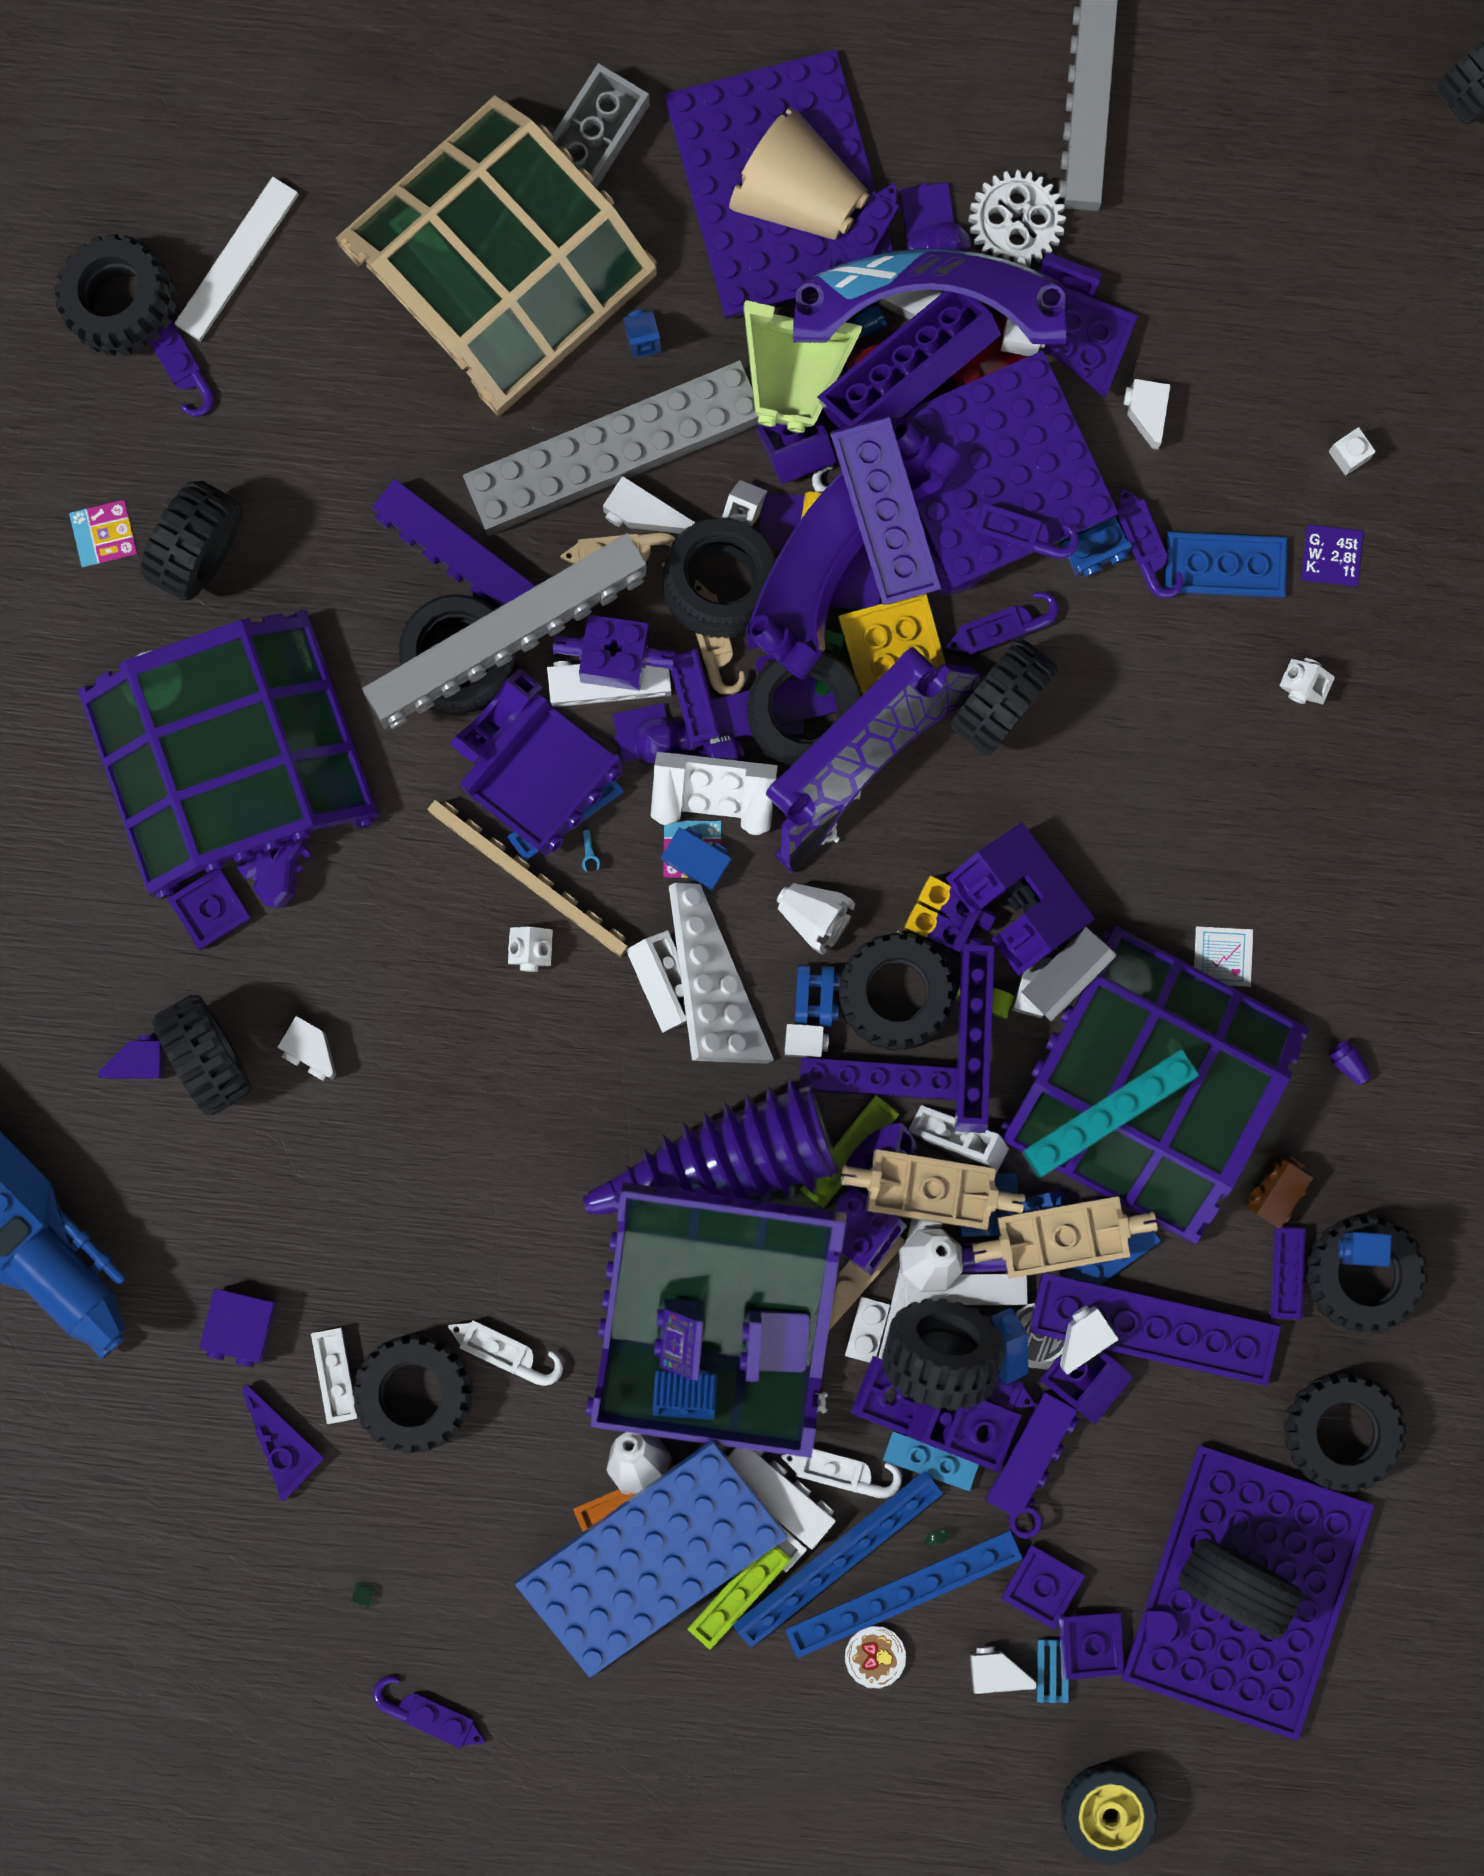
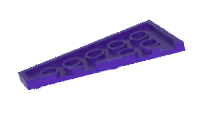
(1093, 337)

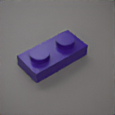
(1071, 274)

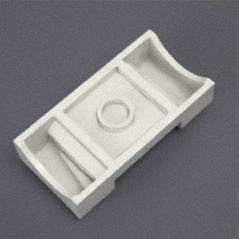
(712, 788)

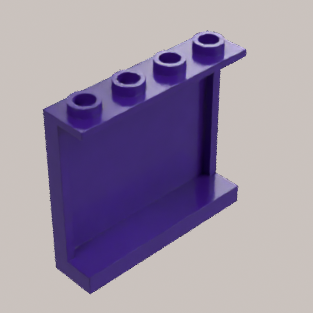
(541, 776)

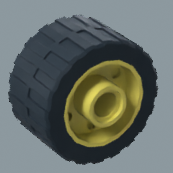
(1114, 1838)

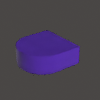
(1159, 1626)

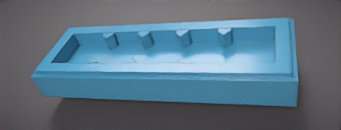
(937, 1463)

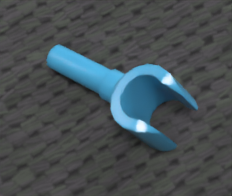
(589, 851)

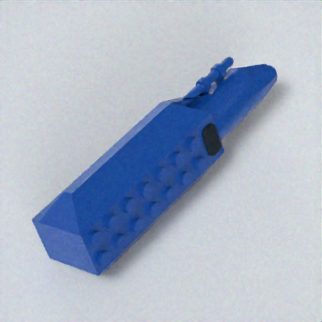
(44, 1262)

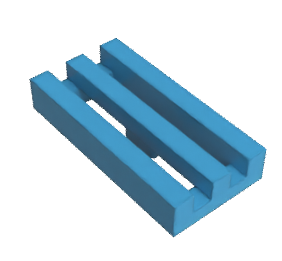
(1052, 1698)

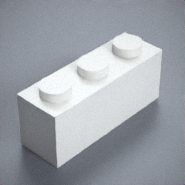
(659, 974)

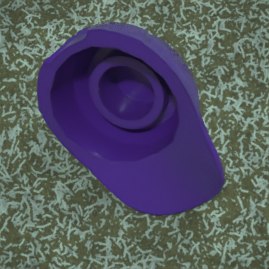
(943, 236)
(661, 736)

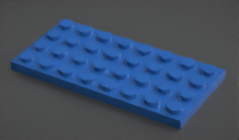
(651, 1558)

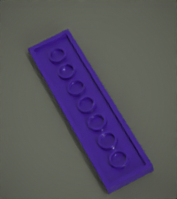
(1161, 1328)

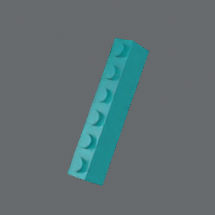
(1110, 1113)

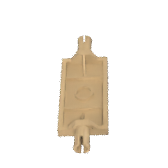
(931, 1189)
(1064, 1237)

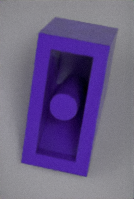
(136, 1061)

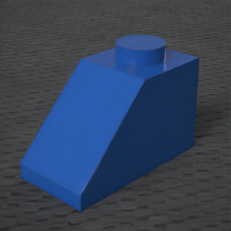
(642, 334)
(1016, 1346)

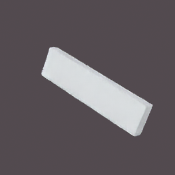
(976, 1291)

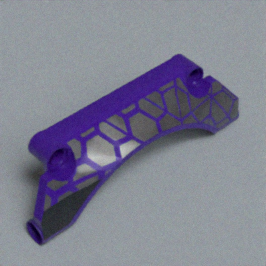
(860, 745)

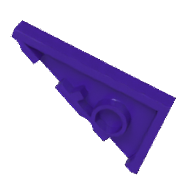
(286, 1450)

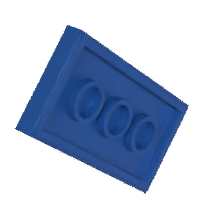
(1227, 564)

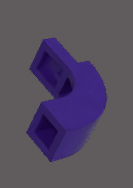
(497, 716)

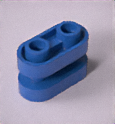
(827, 1009)

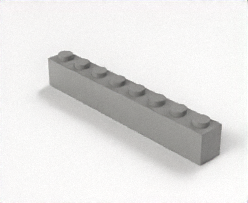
(1088, 104)

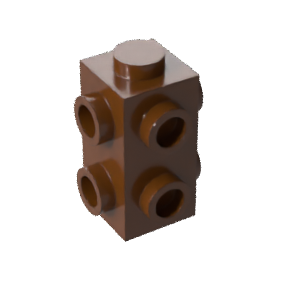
(1279, 1191)

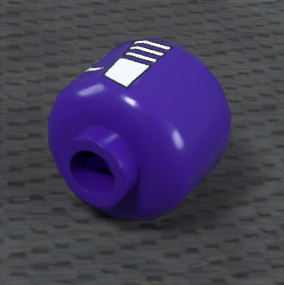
(723, 748)

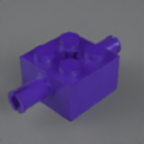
(600, 639)

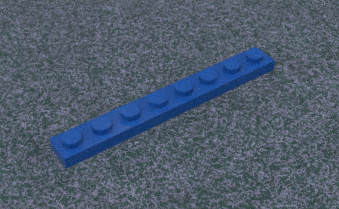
(837, 1559)
(903, 1593)

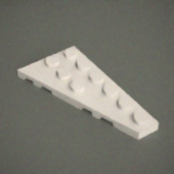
(716, 1005)

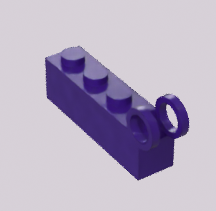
(1029, 1459)

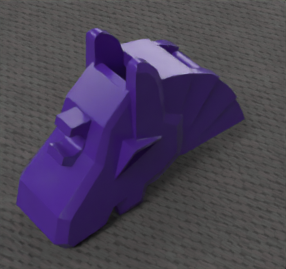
(276, 872)

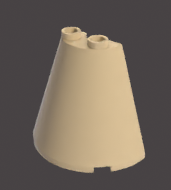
(799, 181)

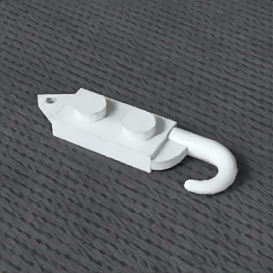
(504, 1352)
(843, 1473)

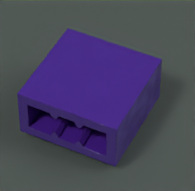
(866, 1233)
(237, 1327)

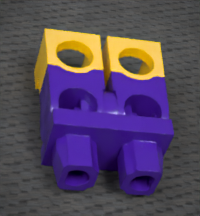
(955, 925)

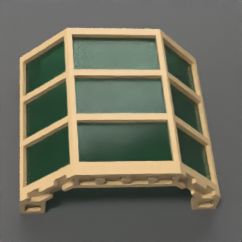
(501, 251)

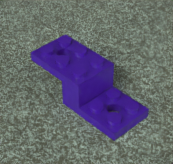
(939, 1428)

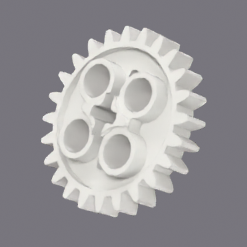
(1036, 202)

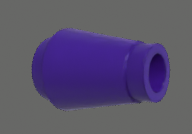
(1350, 1062)

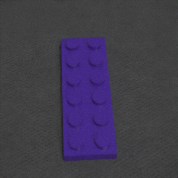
(886, 509)

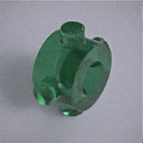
(935, 1537)
(363, 1595)

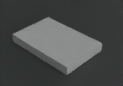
(1068, 973)

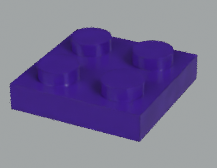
(209, 908)
(1042, 1587)
(1091, 1645)

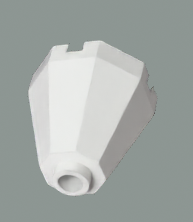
(815, 914)
(931, 1260)
(637, 1461)

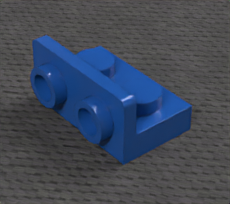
(1098, 547)

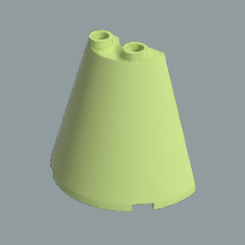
(791, 374)

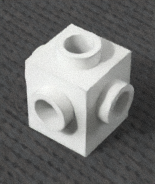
(1306, 681)
(530, 947)

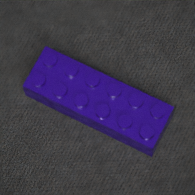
(911, 361)

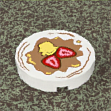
(875, 1657)

